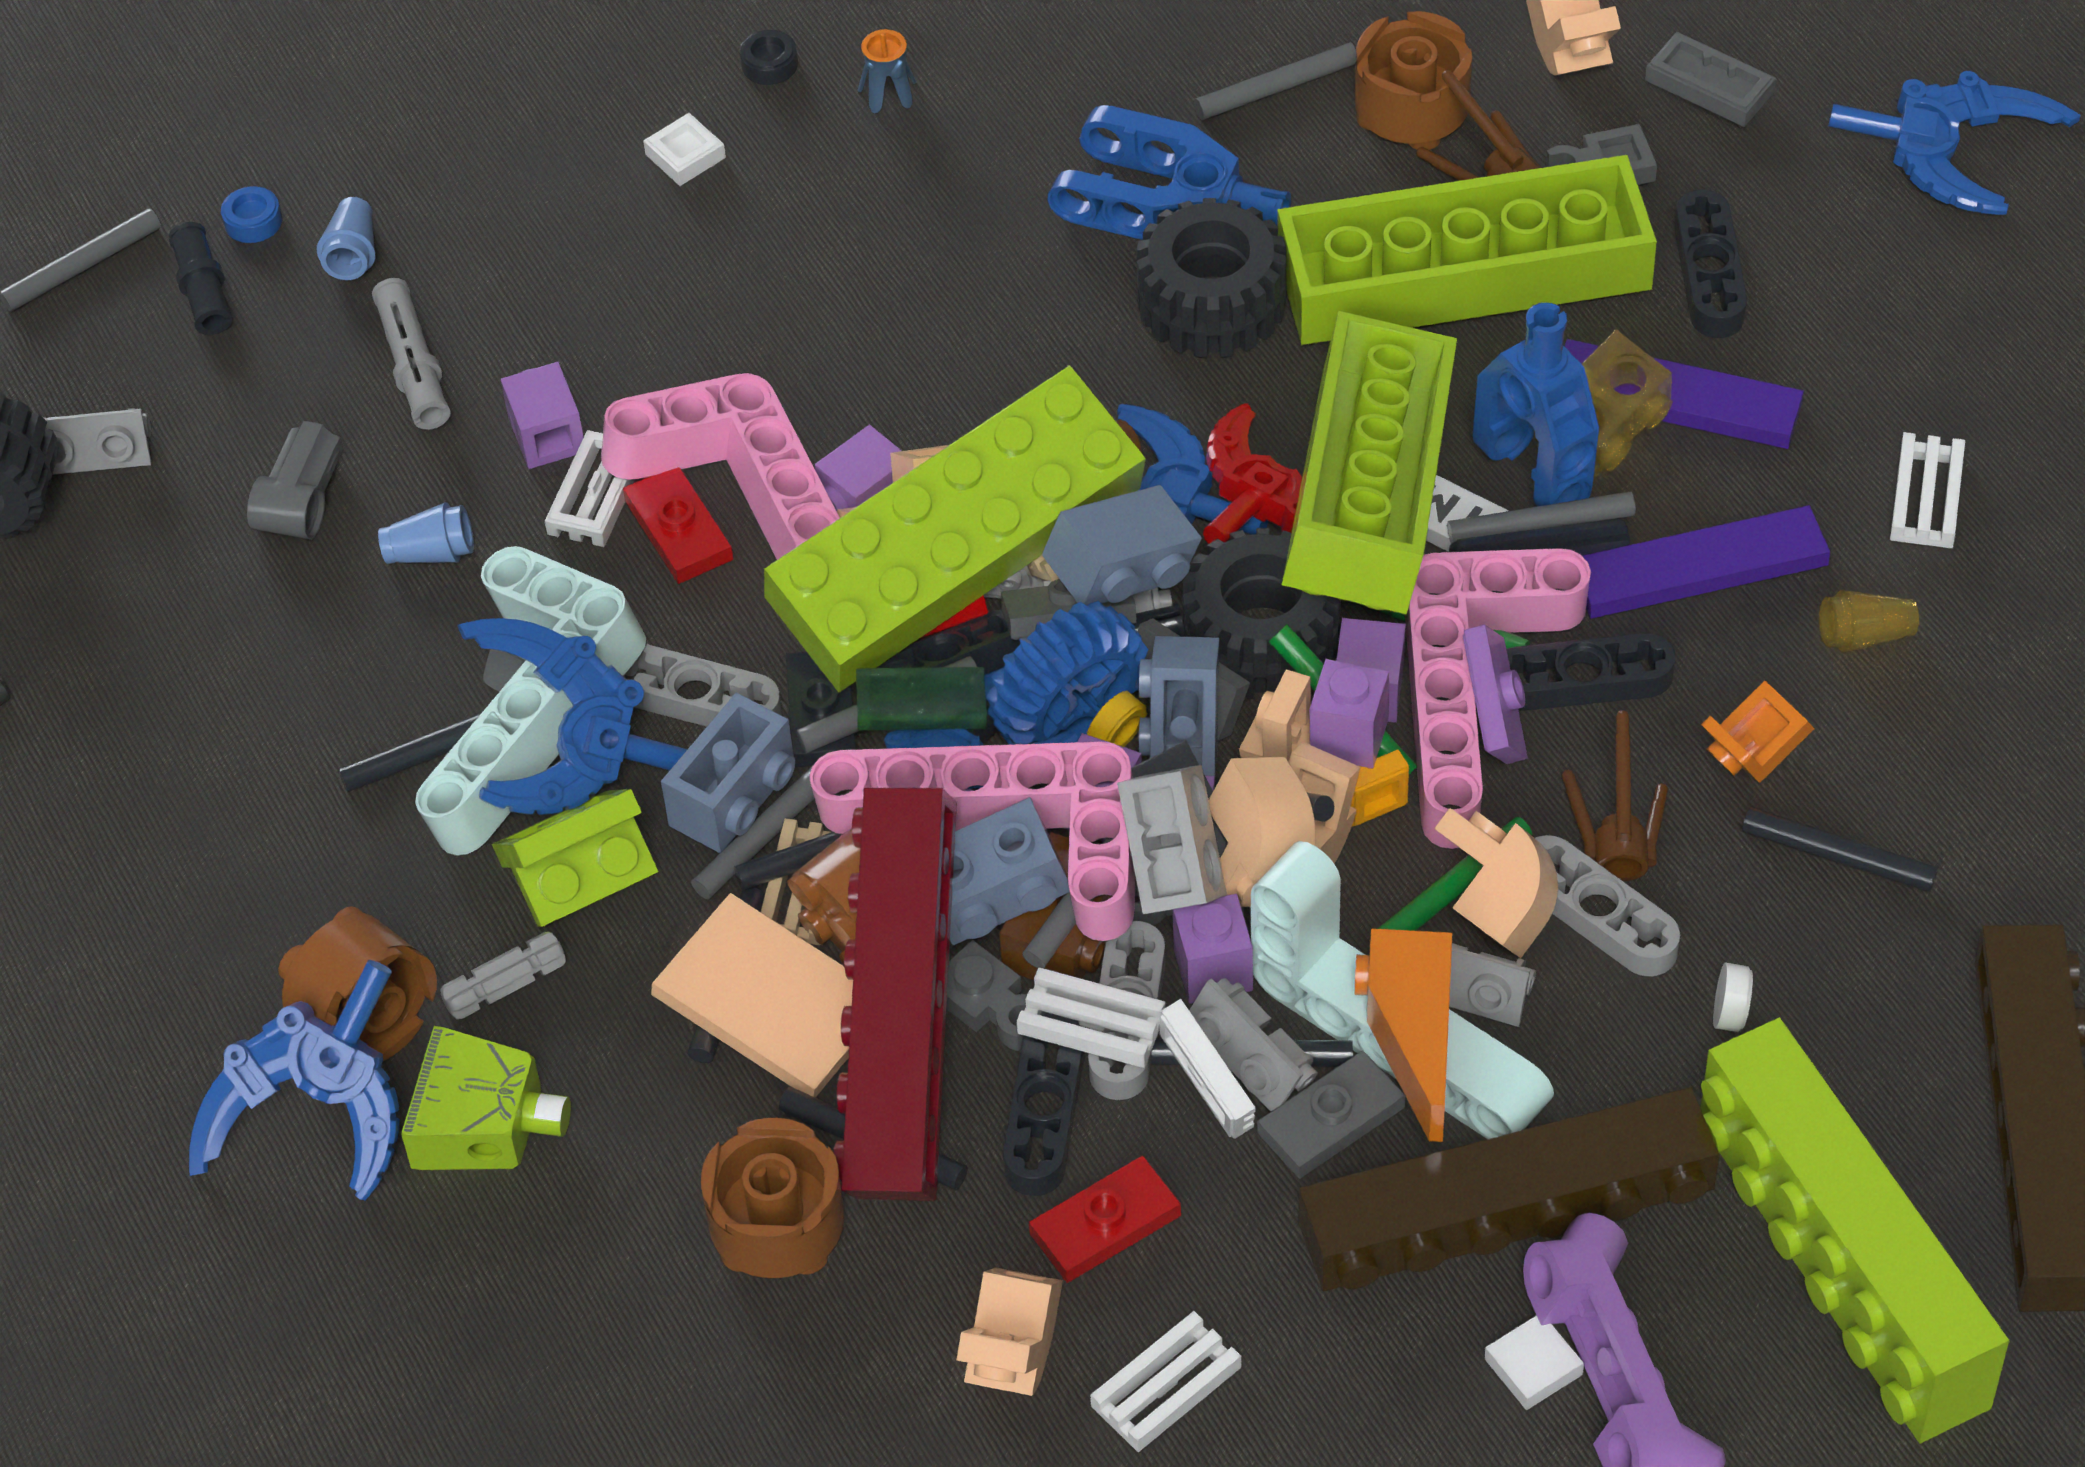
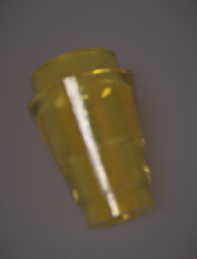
(1863, 620)

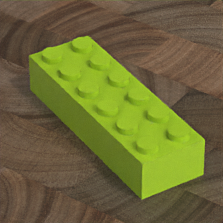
(1469, 247)
(1371, 463)
(950, 528)
(1851, 1232)

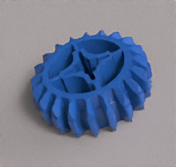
(1065, 674)

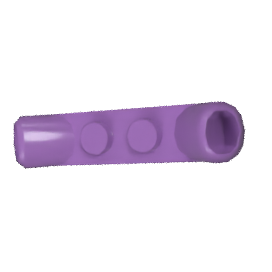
(1576, 1286)

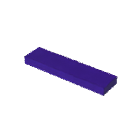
(1722, 401)
(1704, 561)

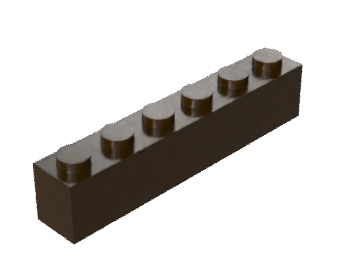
(2037, 1105)
(1507, 1189)

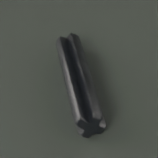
(1579, 537)

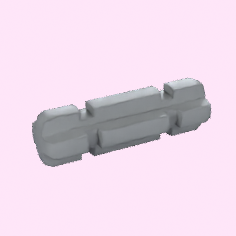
(503, 975)

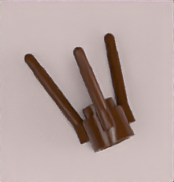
(1510, 152)
(1621, 841)

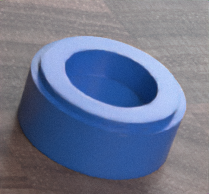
(251, 214)

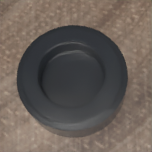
(768, 57)

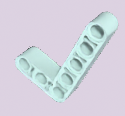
(521, 724)
(1313, 974)

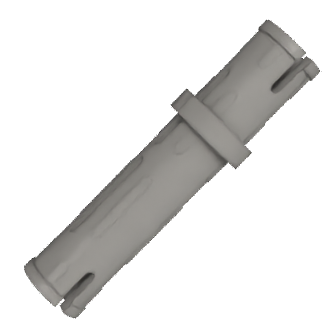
(425, 397)

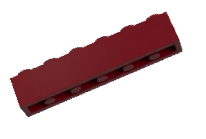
(897, 994)

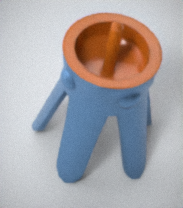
(886, 56)

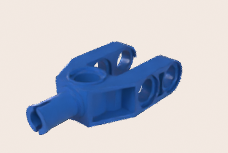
(1197, 170)
(1545, 391)

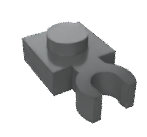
(1611, 143)
(985, 990)

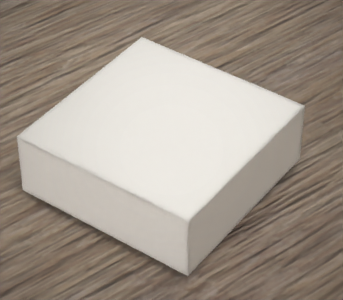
(684, 149)
(1533, 1362)

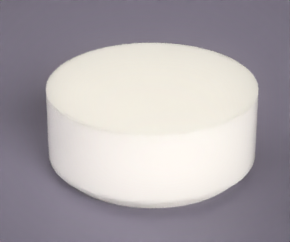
(1732, 997)

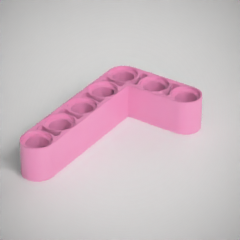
(730, 421)
(1466, 602)
(1005, 776)

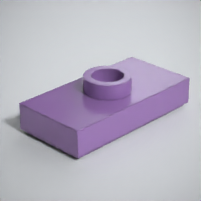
(1496, 694)

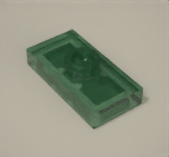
(920, 698)

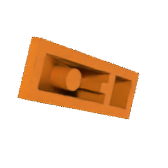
(1409, 1014)

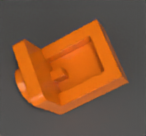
(1757, 733)

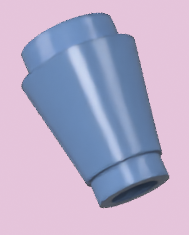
(348, 240)
(428, 537)

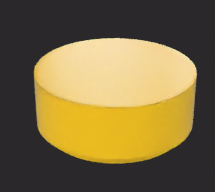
(1118, 719)

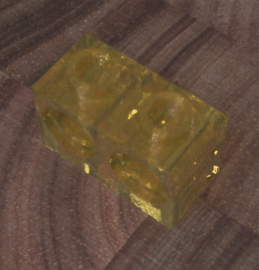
(1621, 415)

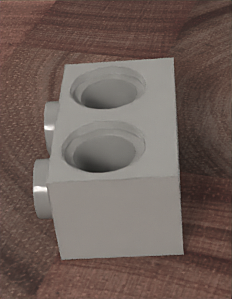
(1172, 839)

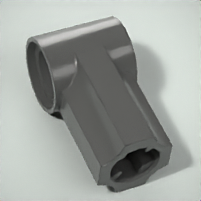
(293, 494)

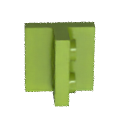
(578, 855)

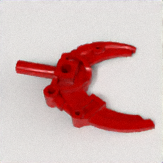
(1251, 482)

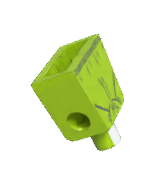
(477, 1105)

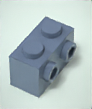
(1121, 546)
(1183, 696)
(729, 773)
(1003, 871)

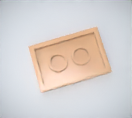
(762, 994)

